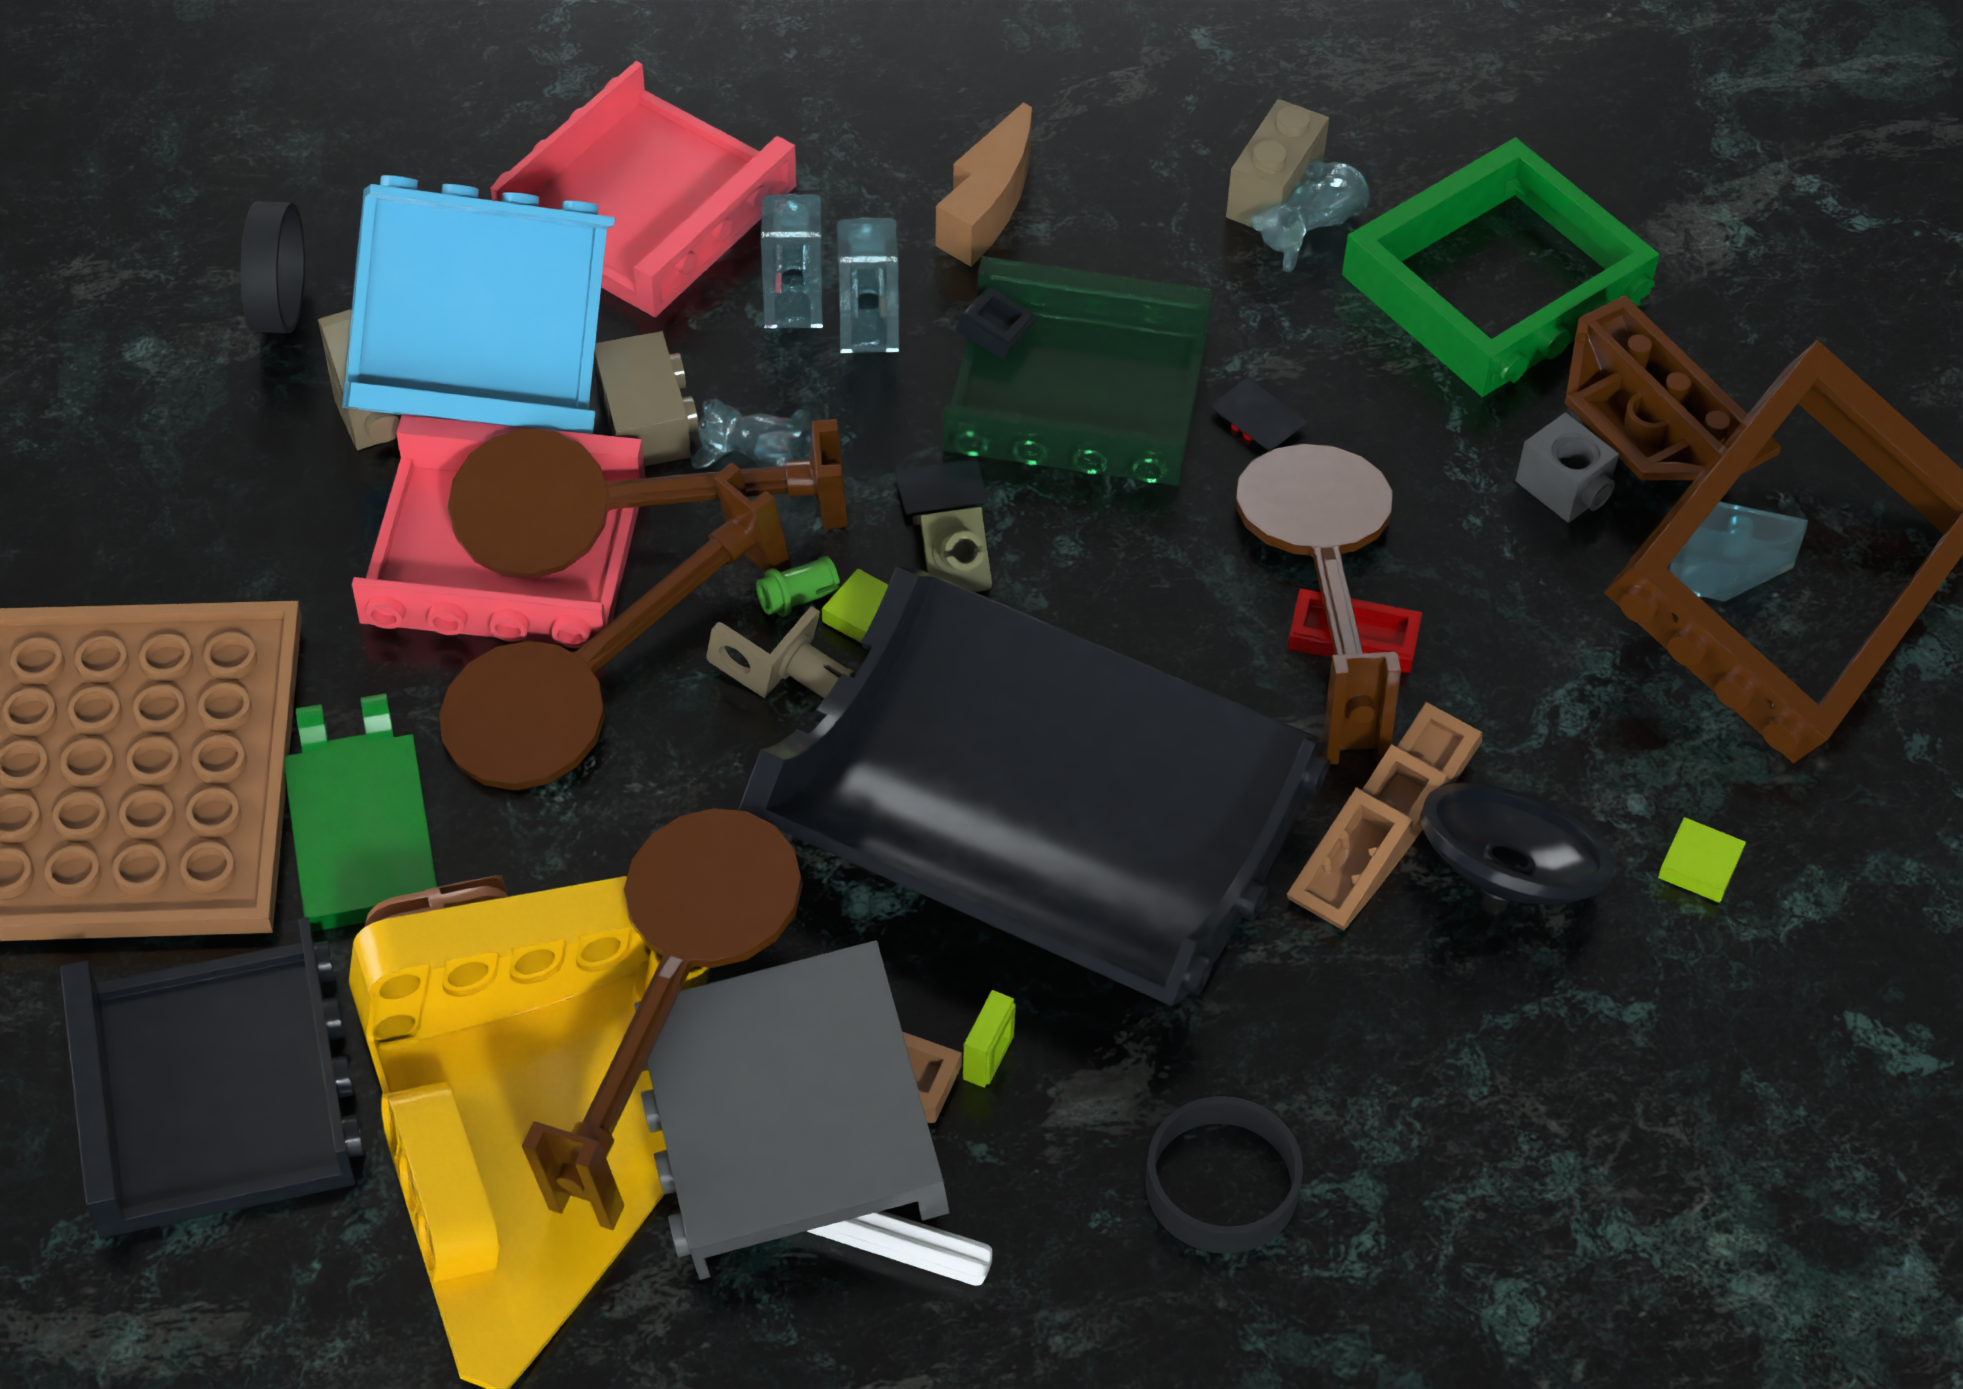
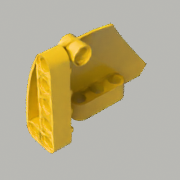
(474, 1036)

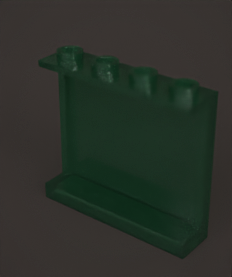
(1094, 383)

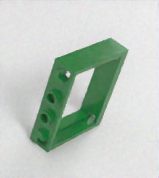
(1379, 247)

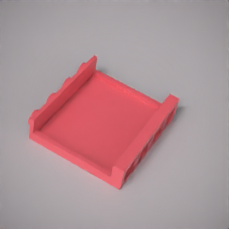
(666, 178)
(432, 584)

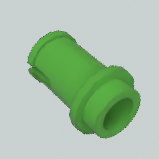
(797, 586)

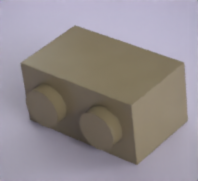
(1275, 160)
(643, 395)

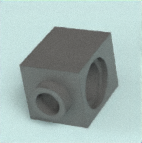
(1567, 468)

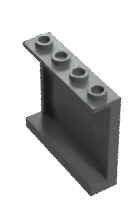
(788, 1105)

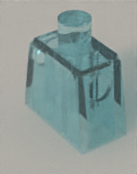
(792, 241)
(868, 266)

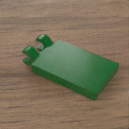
(356, 817)

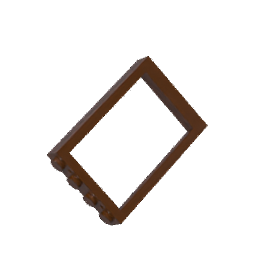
(1712, 647)

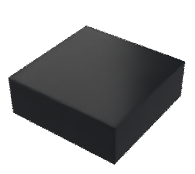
(996, 322)

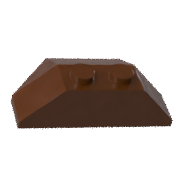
(1649, 396)

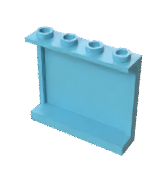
(475, 307)

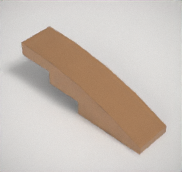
(1383, 817)

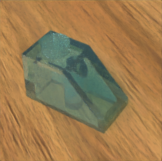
(1737, 551)

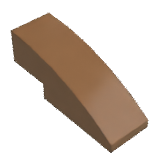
(985, 189)

